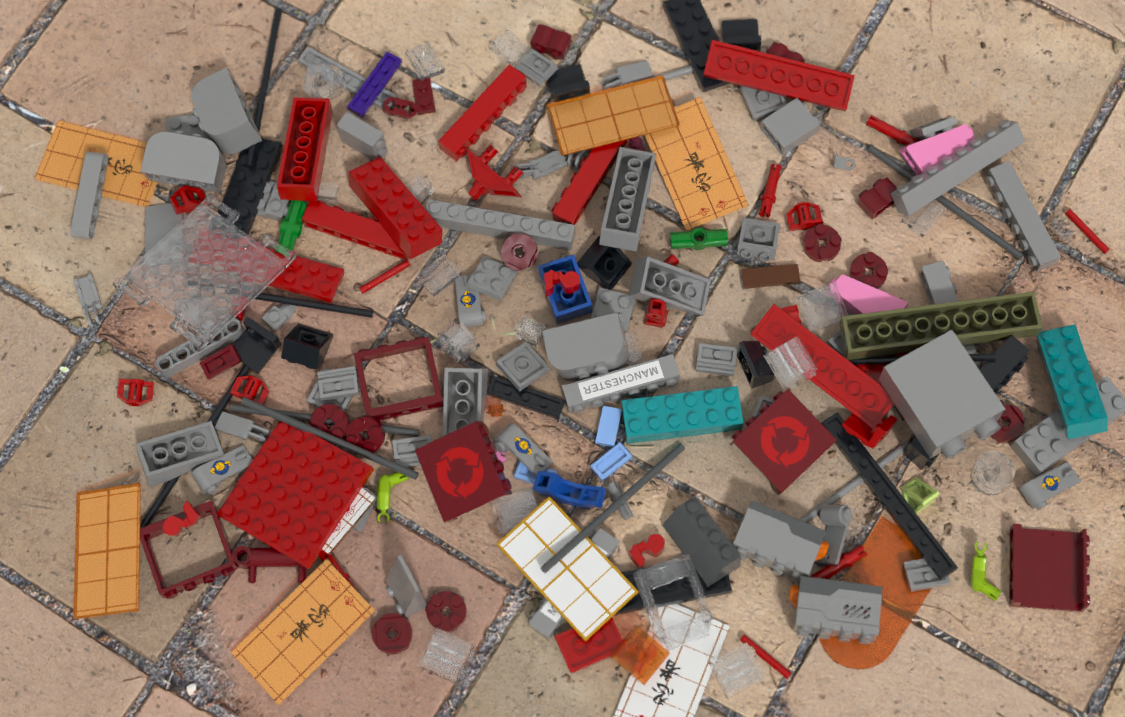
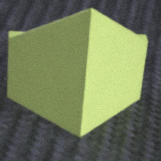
(919, 494)

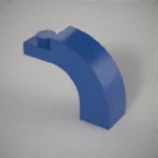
(567, 492)

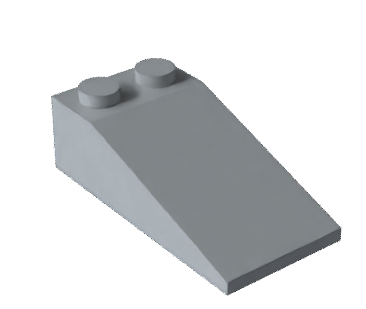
(159, 222)
(670, 284)
(463, 397)
(178, 452)
(405, 589)

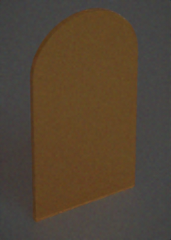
(883, 566)

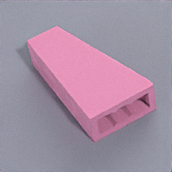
(933, 149)
(862, 298)

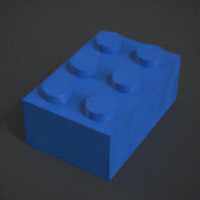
(564, 305)

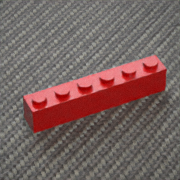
(482, 113)
(586, 182)
(350, 228)

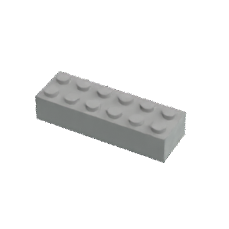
(627, 199)
(1048, 442)

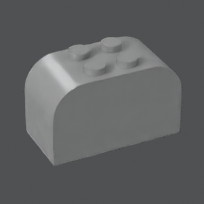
(224, 113)
(184, 161)
(587, 347)

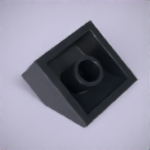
(604, 264)
(306, 346)
(754, 364)

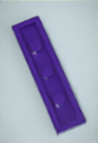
(374, 84)

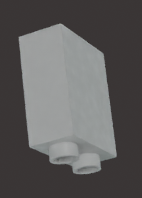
(942, 396)

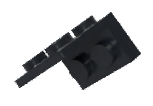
(742, 33)
(568, 83)
(256, 345)

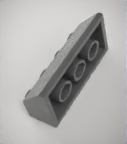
(703, 540)

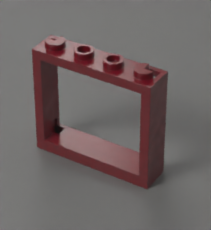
(407, 407)
(156, 529)

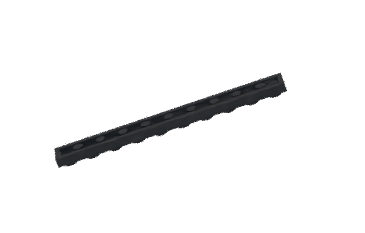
(891, 498)

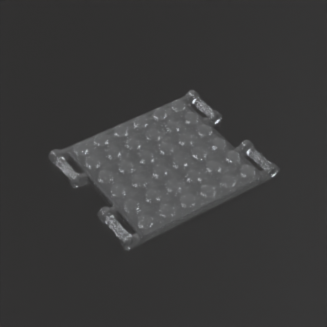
(205, 271)

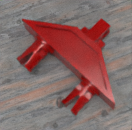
(489, 181)

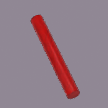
(1087, 231)
(383, 277)
(766, 657)

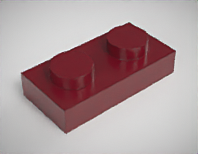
(424, 96)
(220, 361)

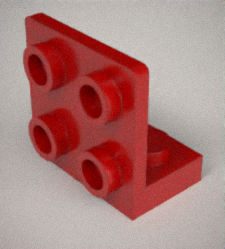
(869, 436)

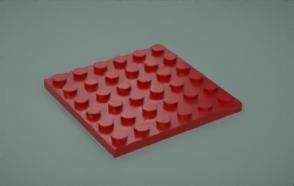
(295, 493)

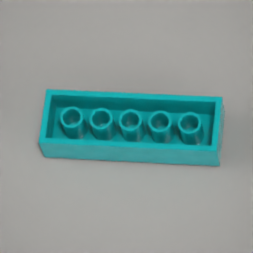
(1072, 382)
(682, 415)

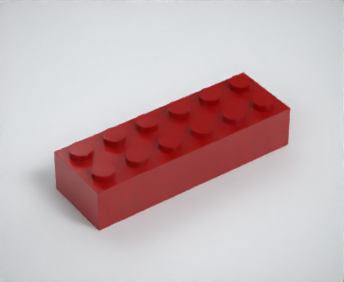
(305, 149)
(395, 207)

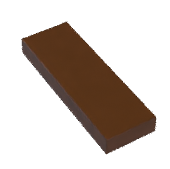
(770, 276)

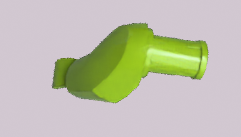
(384, 490)
(978, 574)

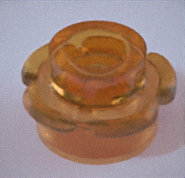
(495, 410)

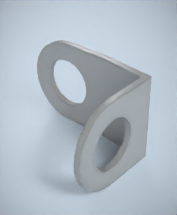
(839, 163)

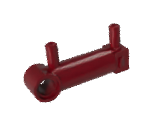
(264, 558)

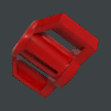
(187, 199)
(804, 224)
(251, 380)
(135, 383)

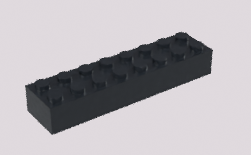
(998, 373)

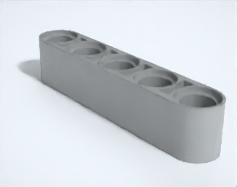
(89, 195)
(195, 355)

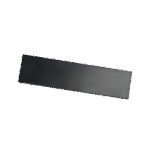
(526, 398)

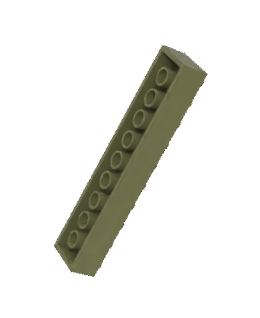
(913, 327)

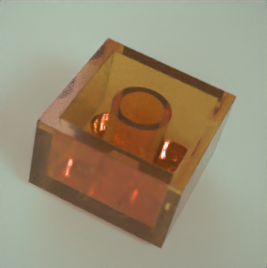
(639, 655)

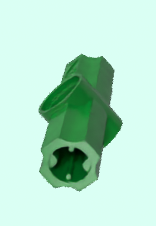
(292, 225)
(710, 238)

